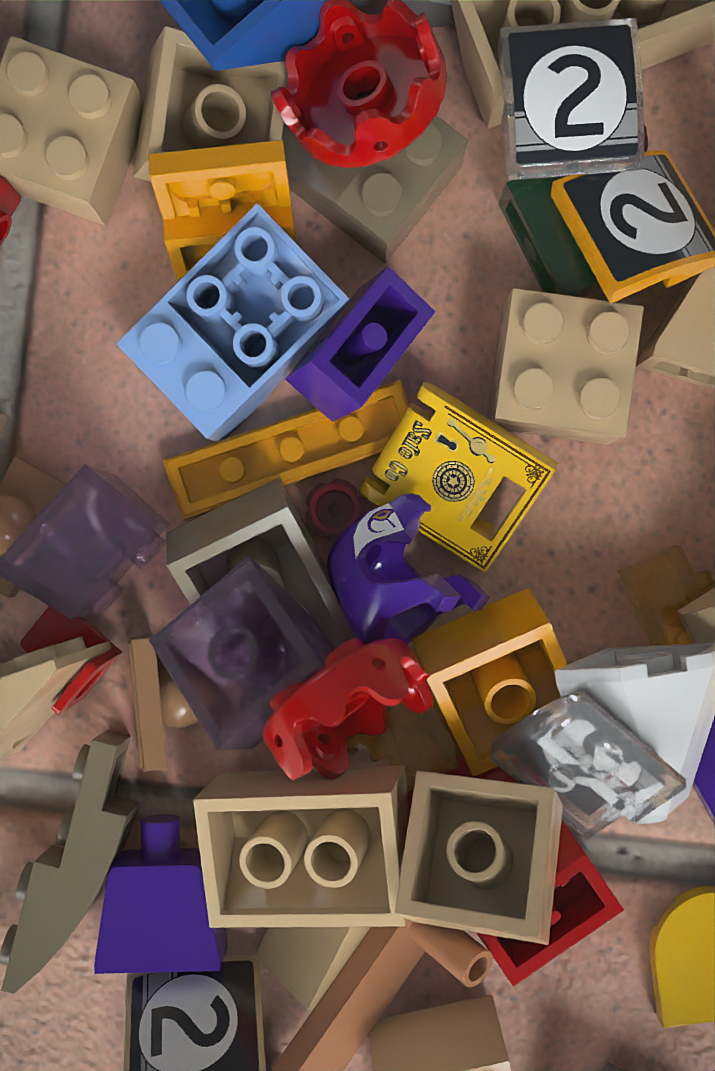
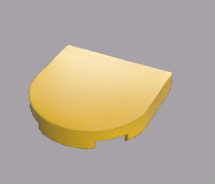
(685, 959)

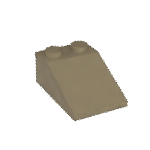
(380, 200)
(274, 535)

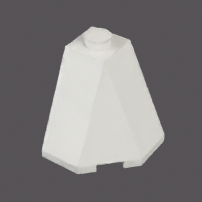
(658, 696)

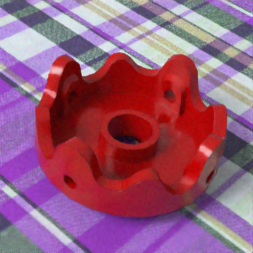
(352, 58)
(343, 702)

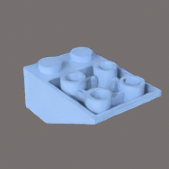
(235, 325)

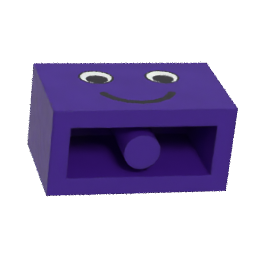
(360, 345)

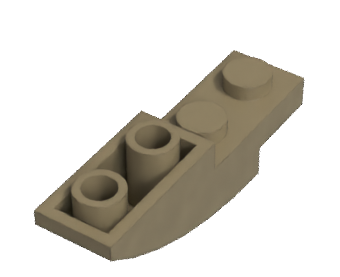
(69, 880)

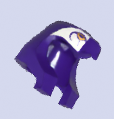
(378, 586)

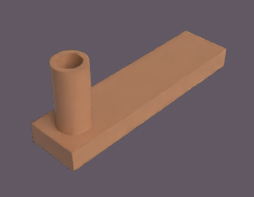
(368, 986)

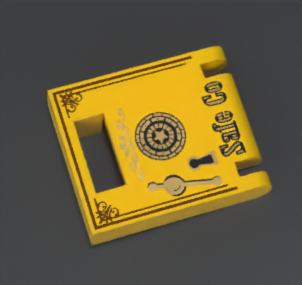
(455, 467)

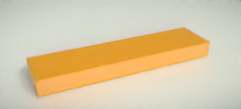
(285, 450)

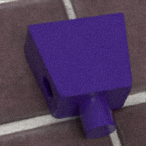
(157, 908)

